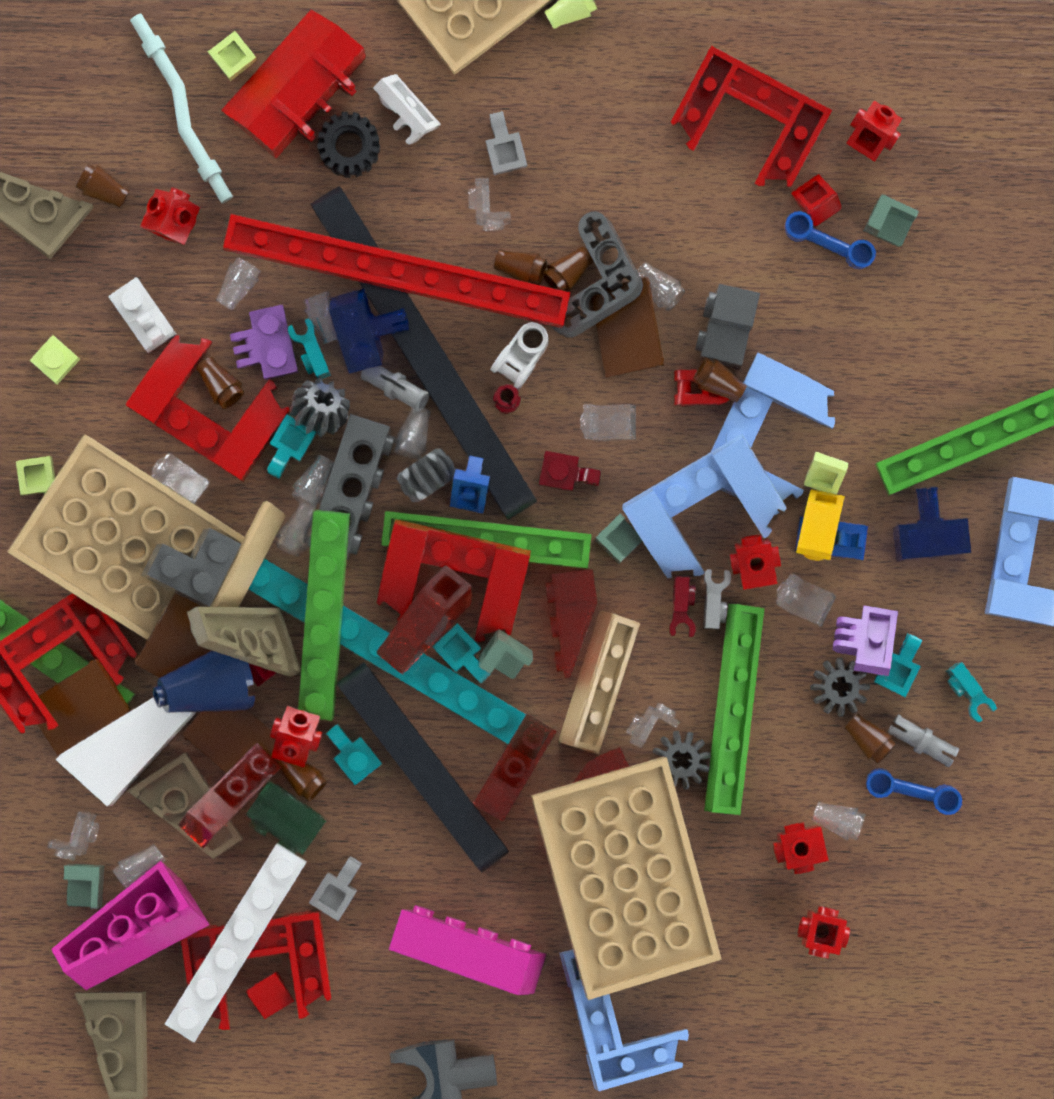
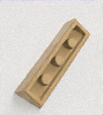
(249, 556)
(599, 682)

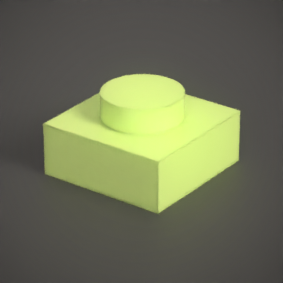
(232, 56)
(55, 359)
(825, 473)
(35, 475)

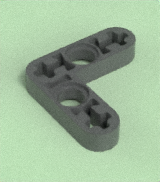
(611, 277)

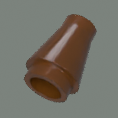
(101, 186)
(521, 265)
(567, 270)
(717, 379)
(221, 385)
(870, 738)
(305, 781)

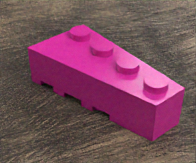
(130, 928)
(467, 952)

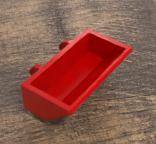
(296, 83)

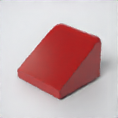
(817, 199)
(270, 995)

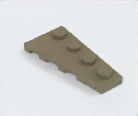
(246, 634)

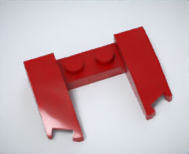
(727, 75)
(158, 403)
(419, 544)
(43, 634)
(294, 933)

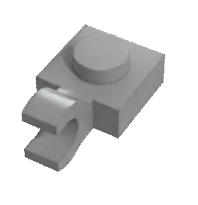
(505, 149)
(714, 609)
(335, 892)

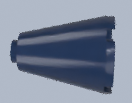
(206, 685)

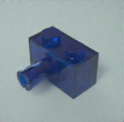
(361, 330)
(931, 534)

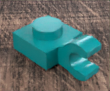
(313, 359)
(291, 443)
(459, 650)
(902, 668)
(965, 684)
(355, 757)

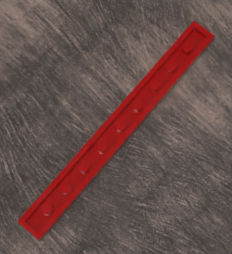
(396, 271)

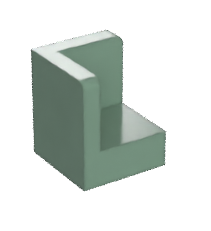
(890, 220)
(618, 539)
(505, 655)
(84, 885)

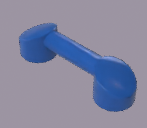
(800, 228)
(944, 797)

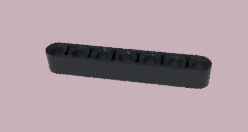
(422, 767)

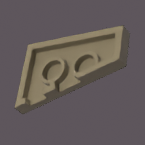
(39, 215)
(174, 792)
(120, 1039)

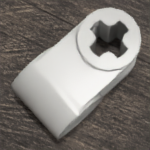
(520, 355)

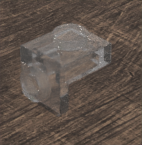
(480, 201)
(609, 422)
(179, 477)
(805, 600)
(642, 726)
(83, 832)

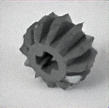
(320, 407)
(426, 475)
(832, 696)
(682, 748)

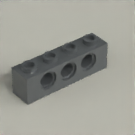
(357, 434)

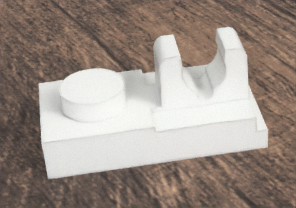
(401, 100)
(142, 315)

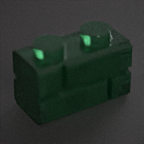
(285, 818)

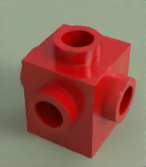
(874, 130)
(170, 215)
(760, 573)
(295, 736)
(813, 851)
(835, 939)

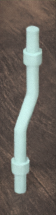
(155, 49)

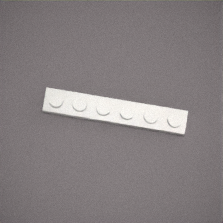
(235, 942)

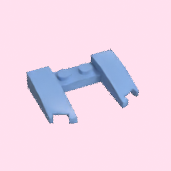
(773, 382)
(654, 508)
(1008, 591)
(607, 1057)

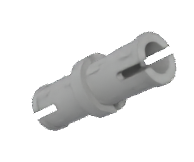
(396, 387)
(923, 740)

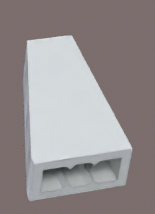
(122, 750)

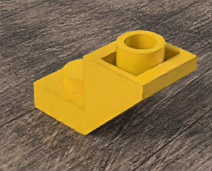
(820, 525)

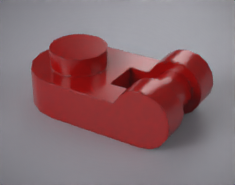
(684, 395)

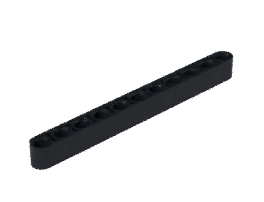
(433, 367)

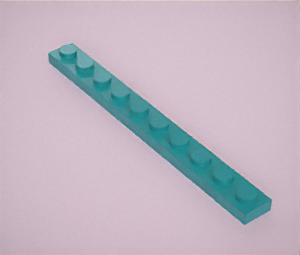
(424, 675)

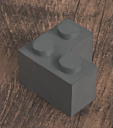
(730, 320)
(194, 576)

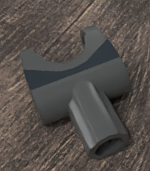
(445, 1072)

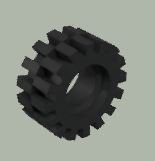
(348, 165)

